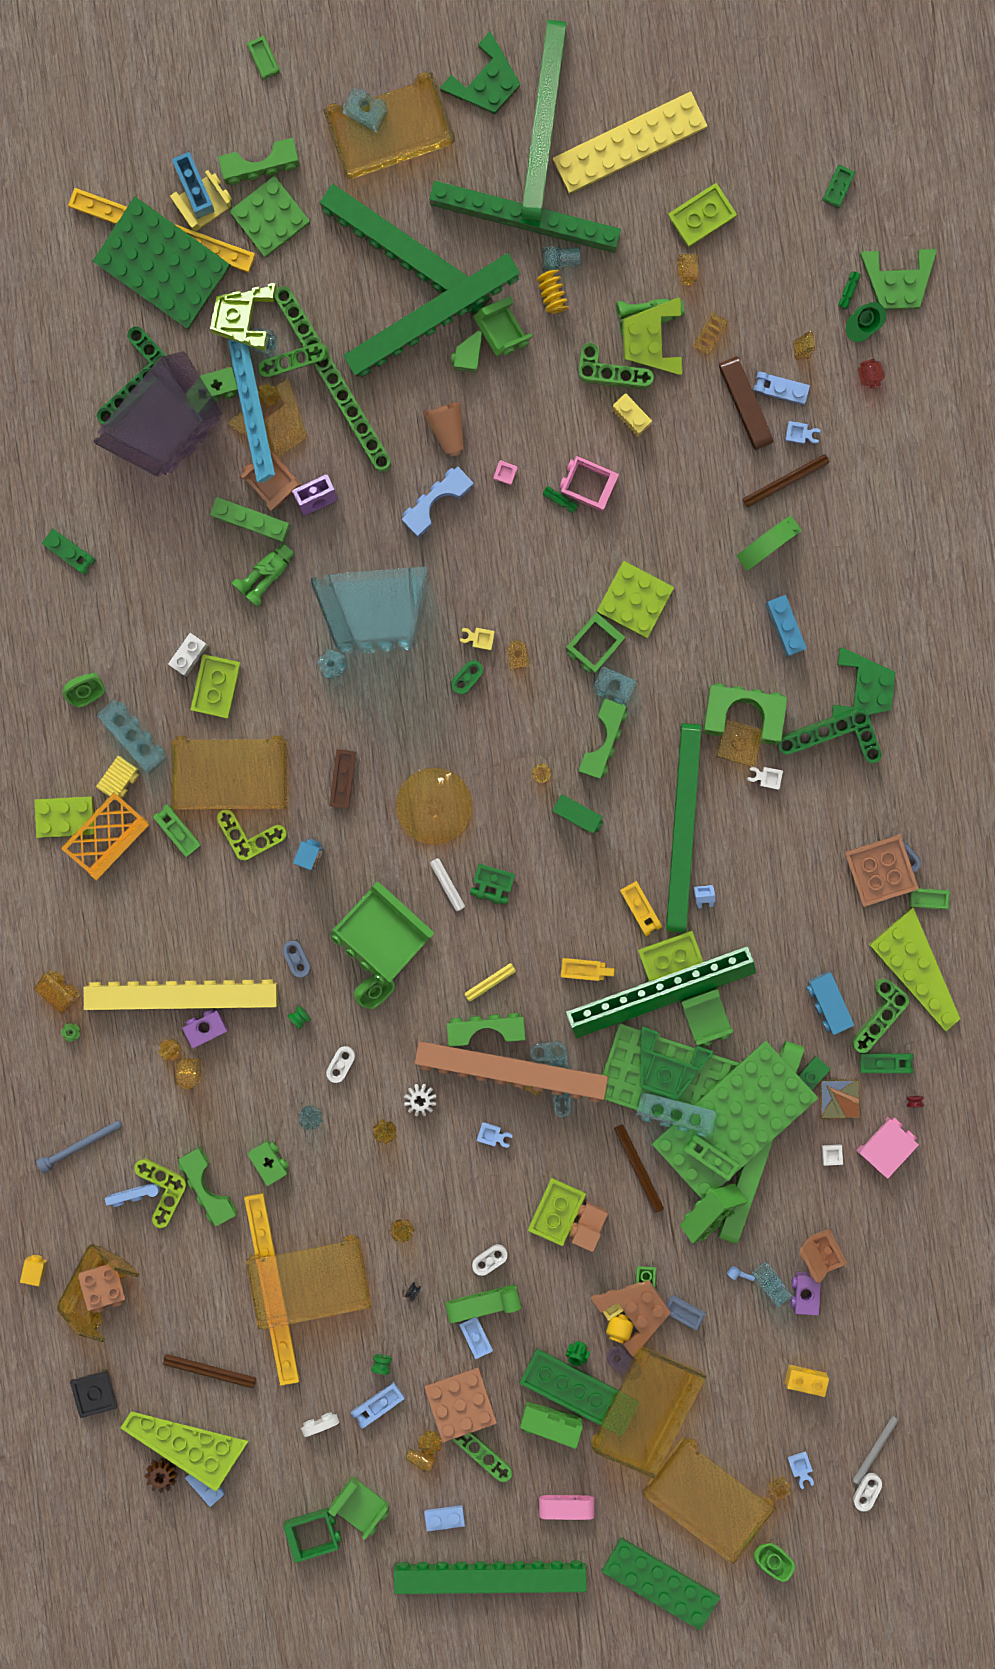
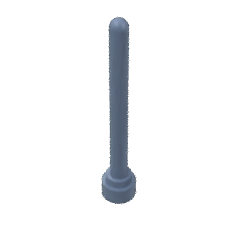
(46, 1163)

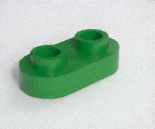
(467, 677)

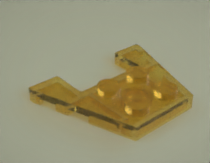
(283, 427)

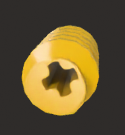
(551, 292)

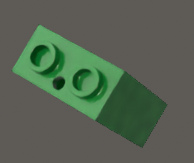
(578, 814)
(294, 1543)

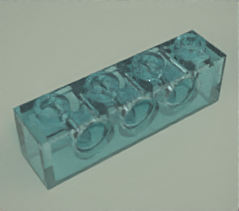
(109, 716)
(649, 1102)

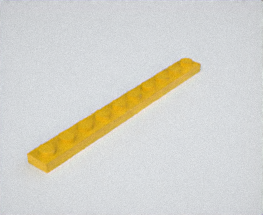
(112, 212)
(264, 1245)

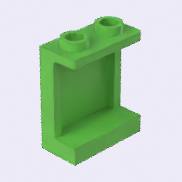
(501, 327)

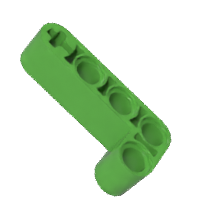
(615, 370)
(876, 1018)
(484, 1303)

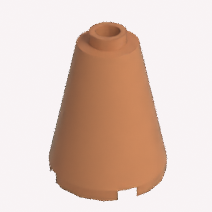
(447, 427)

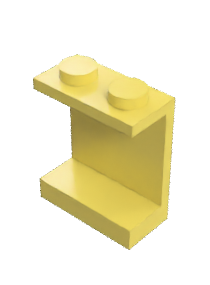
(219, 199)

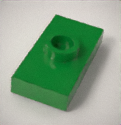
(838, 186)
(814, 1072)

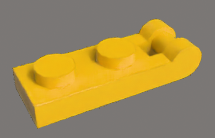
(640, 907)

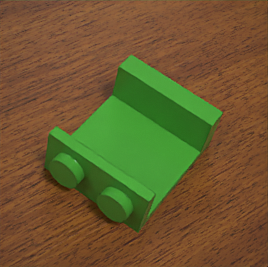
(706, 1017)
(360, 1507)

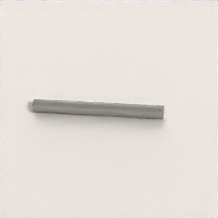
(875, 1450)

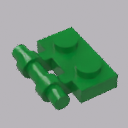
(493, 878)

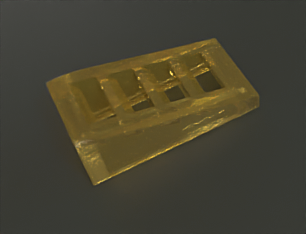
(723, 321)
(804, 346)

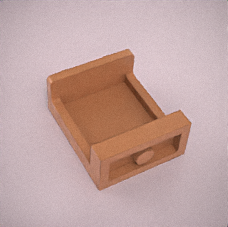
(277, 488)

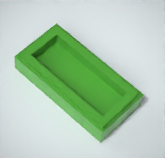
(263, 57)
(930, 898)

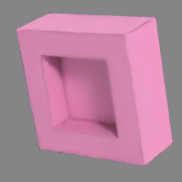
(505, 472)

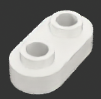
(341, 1064)
(490, 1260)
(312, 1427)
(870, 1492)

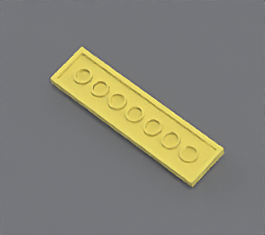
(629, 142)

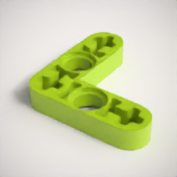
(251, 843)
(170, 1189)

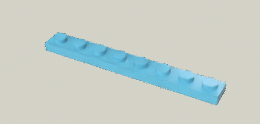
(251, 411)

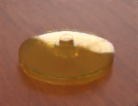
(434, 806)

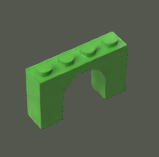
(770, 706)

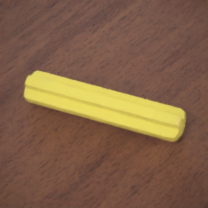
(490, 982)

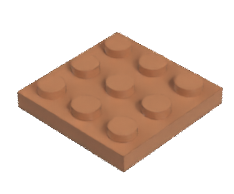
(881, 870)
(460, 1404)

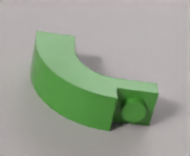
(768, 542)

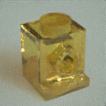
(688, 268)
(522, 661)

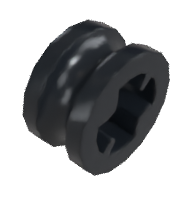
(412, 1292)

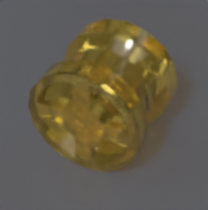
(539, 774)

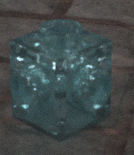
(331, 656)

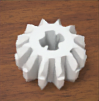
(416, 1105)

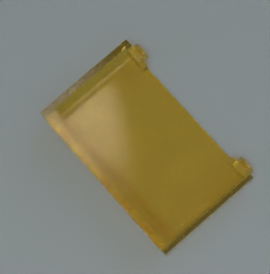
(411, 128)
(229, 773)
(308, 1283)
(647, 1412)
(708, 1501)

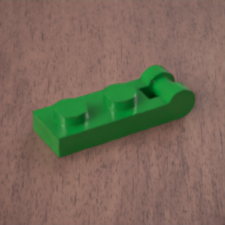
(68, 551)
(886, 1062)

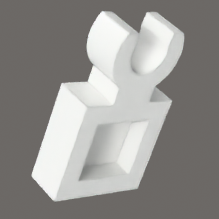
(769, 777)

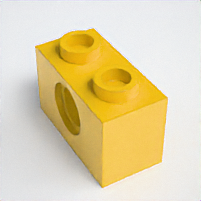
(806, 1380)

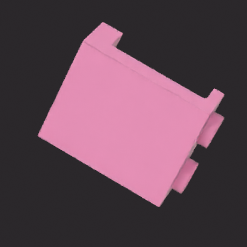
(888, 1147)

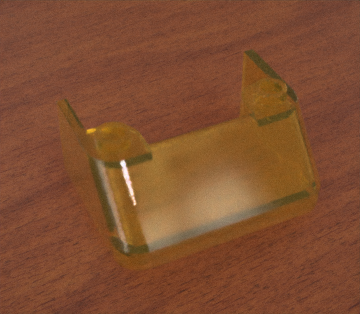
(72, 1303)

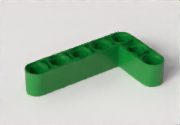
(141, 345)
(833, 732)

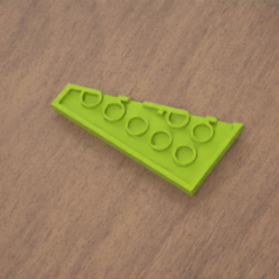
(910, 958)
(194, 1450)

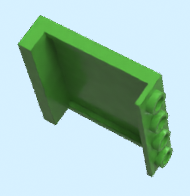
(381, 934)

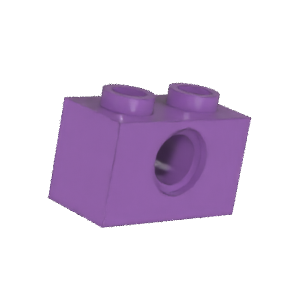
(315, 495)
(197, 1036)
(805, 1305)

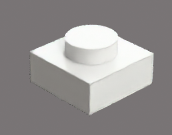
(832, 1155)

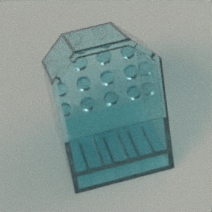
(373, 607)

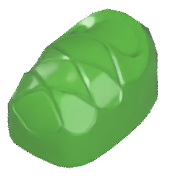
(83, 690)
(371, 993)
(774, 1562)

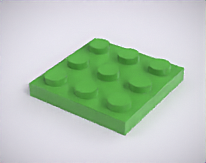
(269, 216)

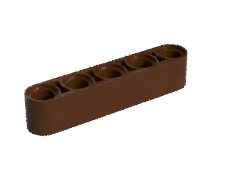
(745, 403)

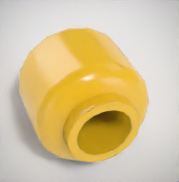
(619, 1328)

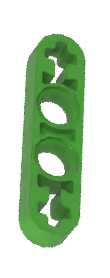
(294, 363)
(481, 1453)

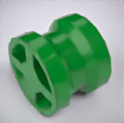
(299, 1017)
(381, 1364)

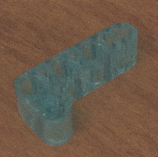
(554, 1060)

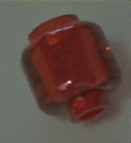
(871, 373)

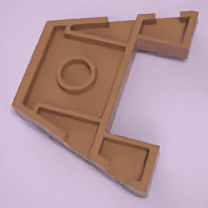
(643, 1308)

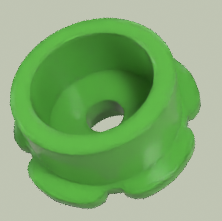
(71, 1027)

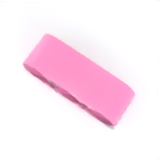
(567, 1507)

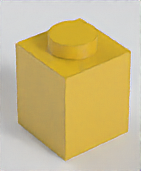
(33, 1270)

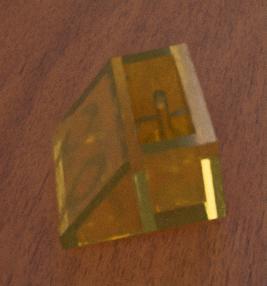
(57, 991)

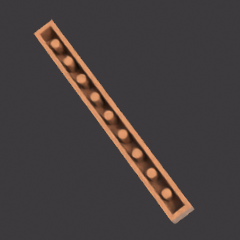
(512, 1070)

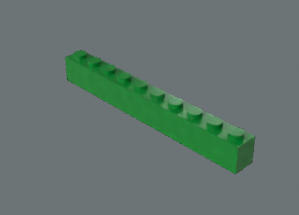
(509, 213)
(393, 241)
(432, 315)
(661, 992)
(489, 1578)

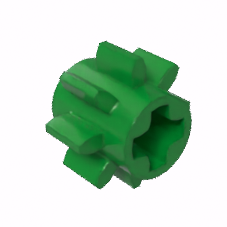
(577, 1353)

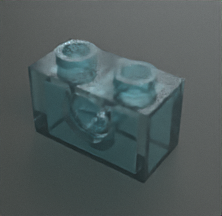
(370, 119)
(626, 685)
(772, 1284)

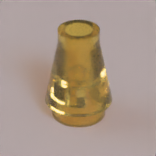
(420, 1460)

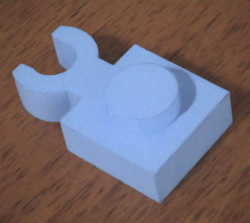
(798, 432)
(490, 1135)
(800, 1467)

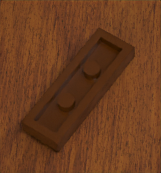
(342, 778)

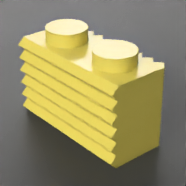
(631, 415)
(118, 777)

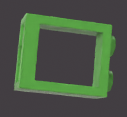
(608, 629)

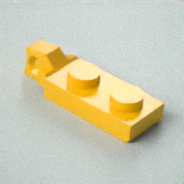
(585, 969)

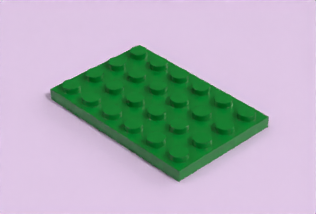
(161, 262)

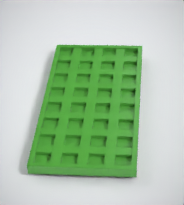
(625, 1062)
(753, 1108)

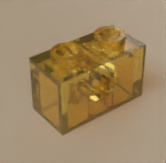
(188, 1072)

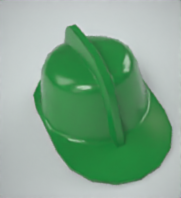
(865, 321)

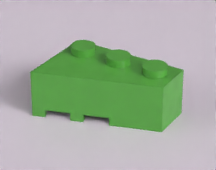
(711, 1211)
(551, 1424)

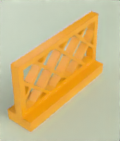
(117, 847)

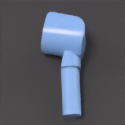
(734, 1272)

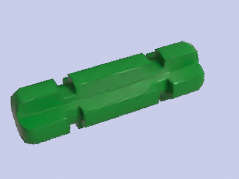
(849, 290)
(560, 499)

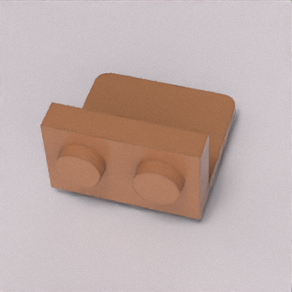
(822, 1254)
(101, 1287)

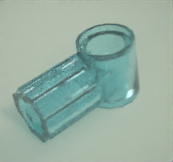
(556, 258)

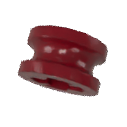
(915, 1101)

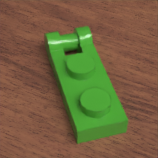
(177, 831)
(712, 1157)

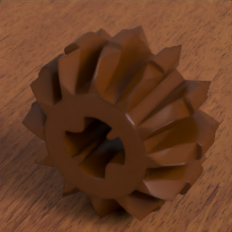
(159, 1482)

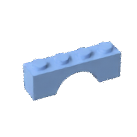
(455, 485)

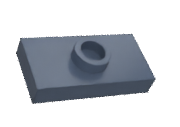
(685, 1312)

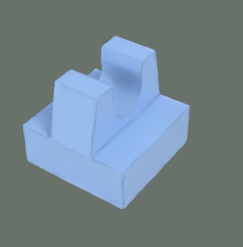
(704, 894)

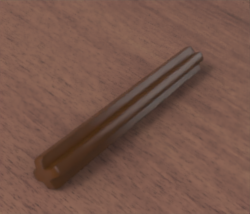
(786, 480)
(638, 1168)
(209, 1371)

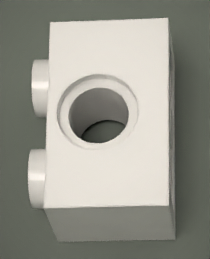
(188, 654)

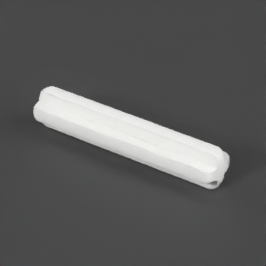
(447, 884)

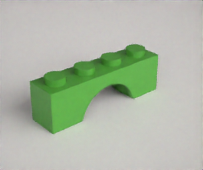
(281, 158)
(250, 519)
(611, 716)
(461, 1031)
(218, 1207)

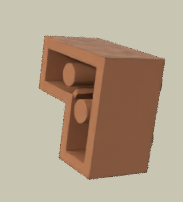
(588, 1226)

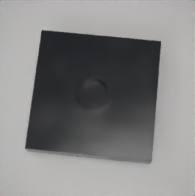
(93, 1394)

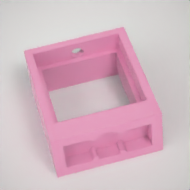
(572, 467)

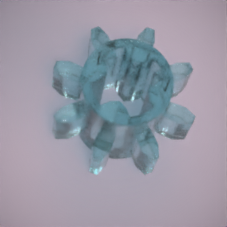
(310, 1117)

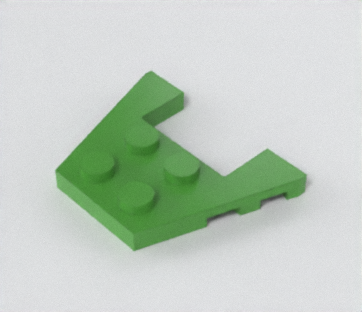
(900, 287)

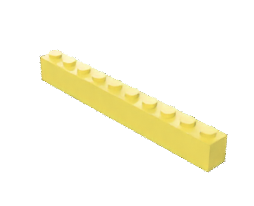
(180, 995)

